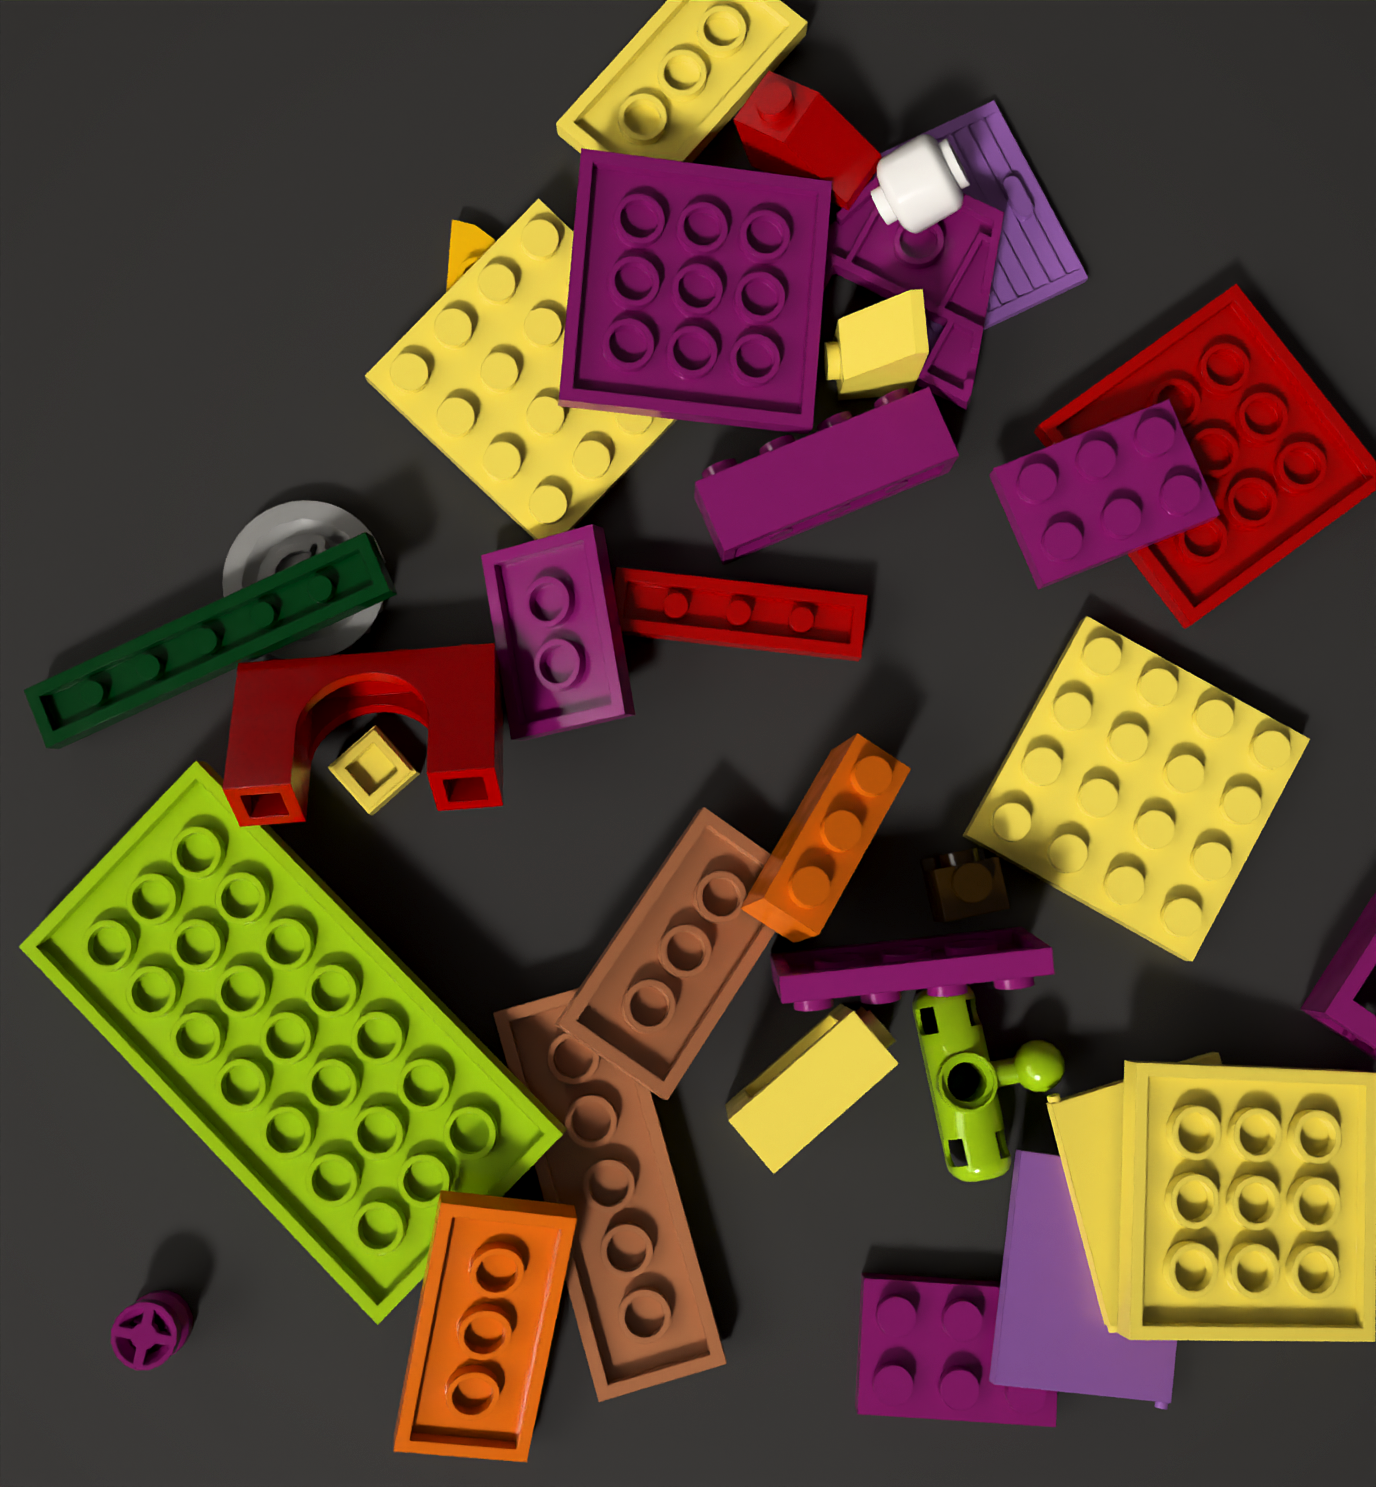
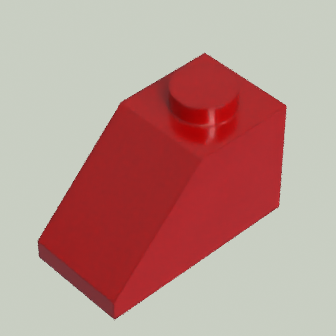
(802, 135)

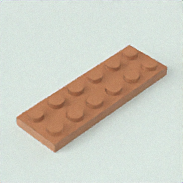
(632, 1247)

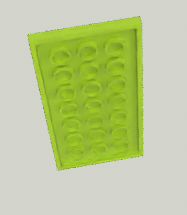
(289, 1037)

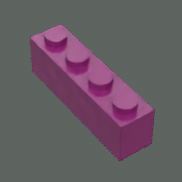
(825, 473)

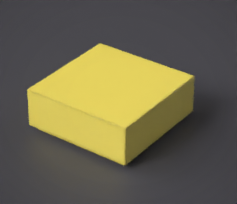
(373, 770)

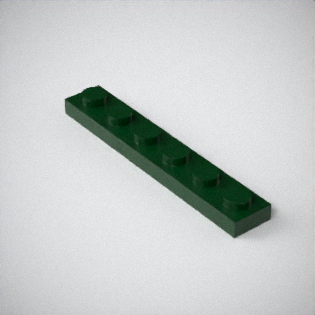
(210, 641)

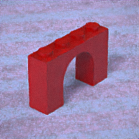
(293, 704)

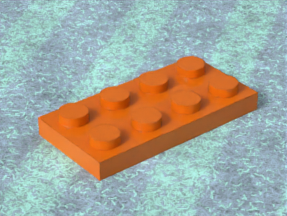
(484, 1326)

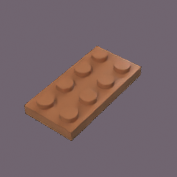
(674, 958)

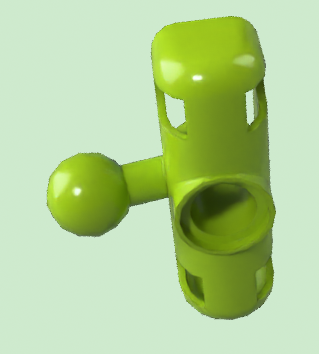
(977, 1118)

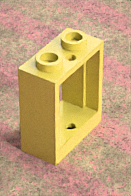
(811, 1084)

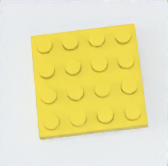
(486, 384)
(1136, 788)
(1247, 1203)

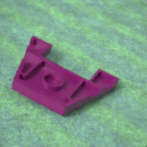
(947, 261)

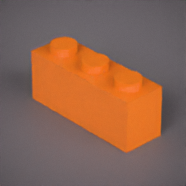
(826, 839)

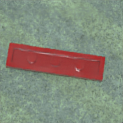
(740, 614)

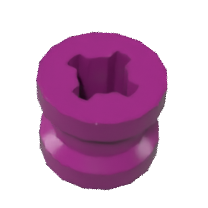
(137, 1336)

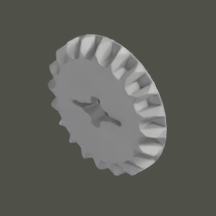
(284, 538)

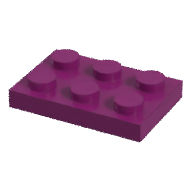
(1103, 494)
(558, 633)
(930, 1354)

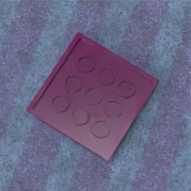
(695, 292)

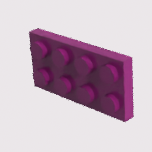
(887, 967)

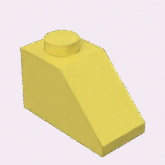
(879, 348)

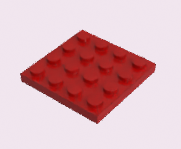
(1260, 435)

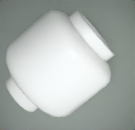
(920, 183)

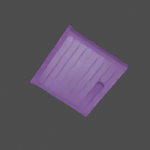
(1033, 249)
(1048, 1305)

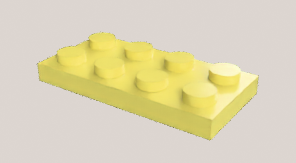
(682, 78)

